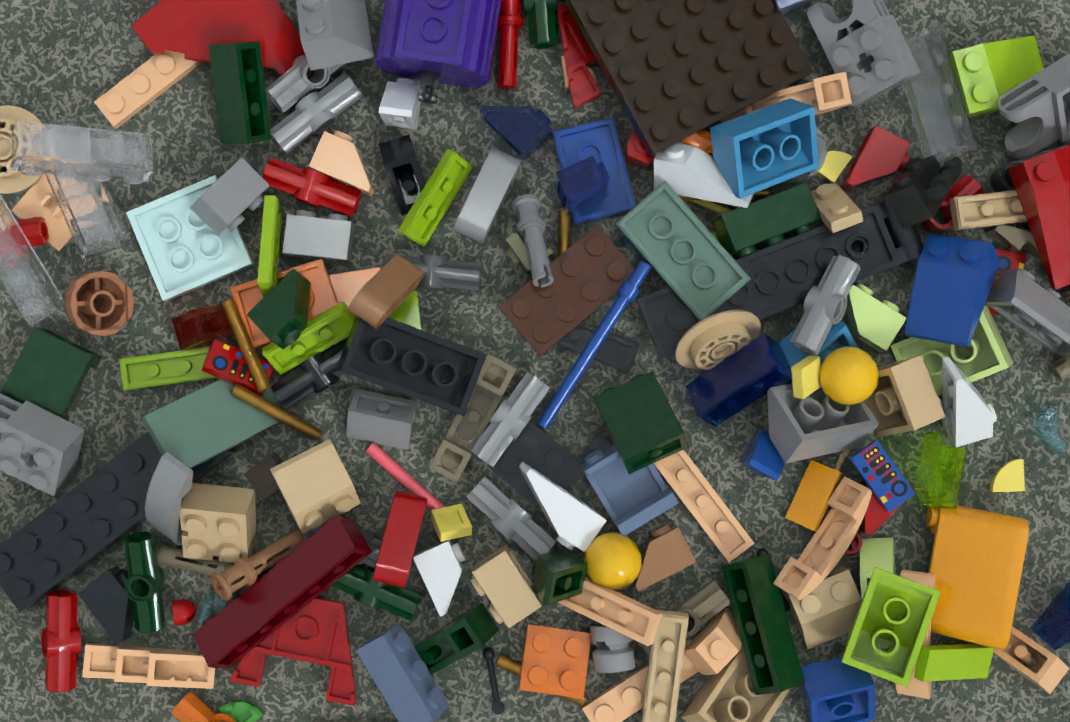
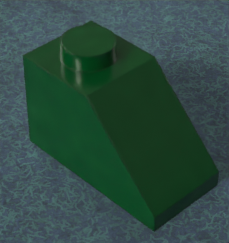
(284, 310)
(557, 577)

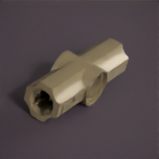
(701, 606)

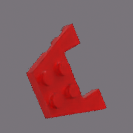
(577, 58)
(314, 636)

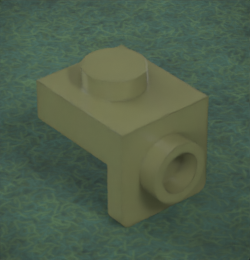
(517, 251)

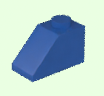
(763, 456)

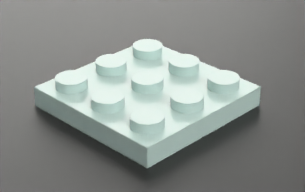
(181, 247)

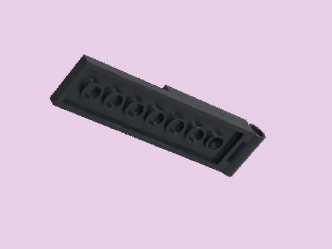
(788, 270)

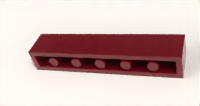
(281, 592)

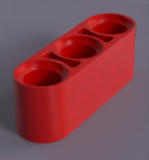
(399, 539)

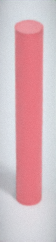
(402, 476)

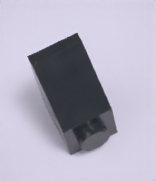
(403, 171)
(110, 603)

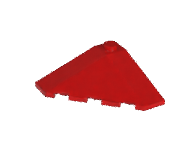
(195, 24)
(1045, 199)

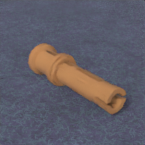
(246, 570)

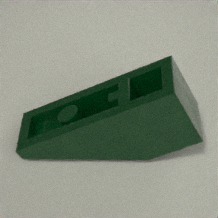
(457, 639)

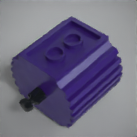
(438, 42)

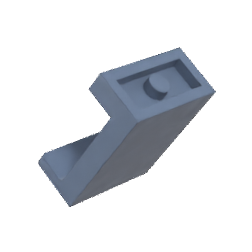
(626, 497)

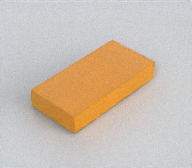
(813, 494)

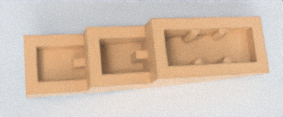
(147, 665)

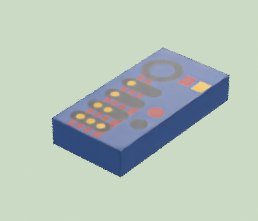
(882, 476)

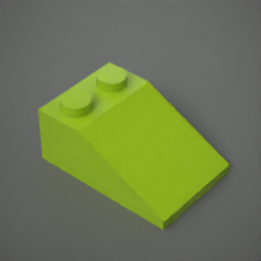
(993, 69)
(890, 626)

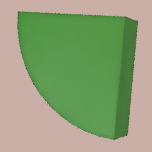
(242, 711)

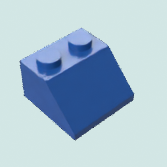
(837, 692)

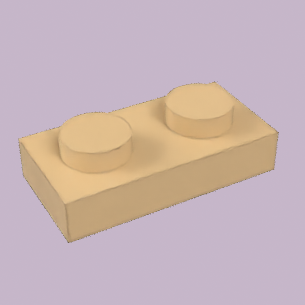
(836, 207)

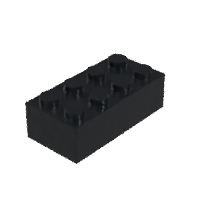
(412, 363)

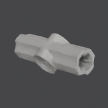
(295, 85)
(316, 112)
(825, 305)
(510, 419)
(510, 518)

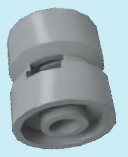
(612, 650)

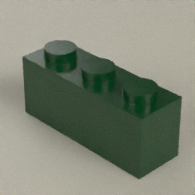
(240, 92)
(767, 221)

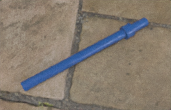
(628, 291)

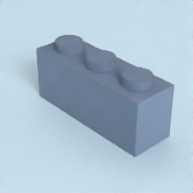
(402, 676)

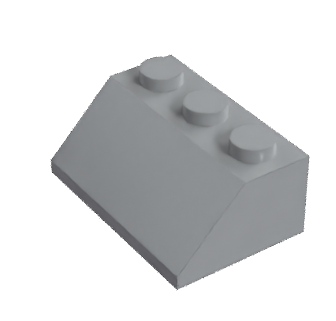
(334, 32)
(1032, 309)
(815, 424)

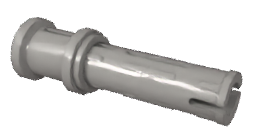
(531, 228)

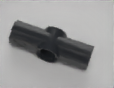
(311, 377)

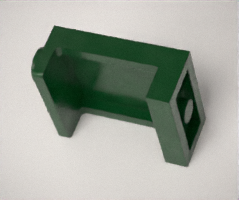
(49, 372)
(641, 422)

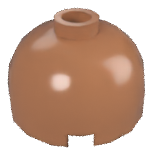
(98, 303)

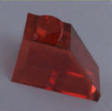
(201, 327)

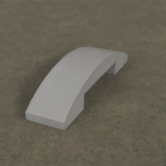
(164, 496)

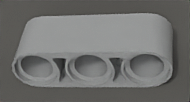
(487, 195)

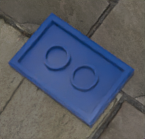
(602, 142)

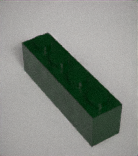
(763, 625)

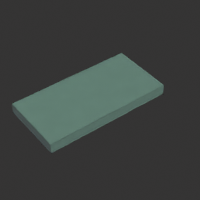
(682, 251)
(206, 423)

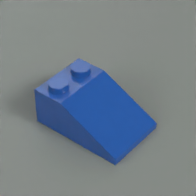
(950, 289)

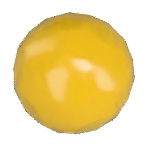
(848, 375)
(613, 561)

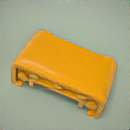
(978, 571)

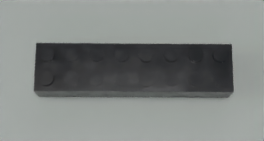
(83, 523)

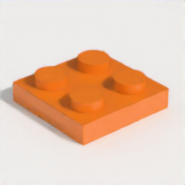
(555, 661)

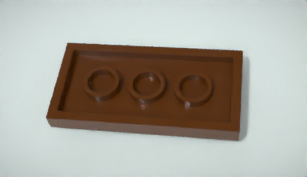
(582, 282)

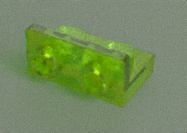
(939, 472)

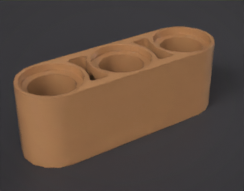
(386, 291)

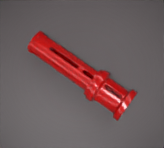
(509, 26)

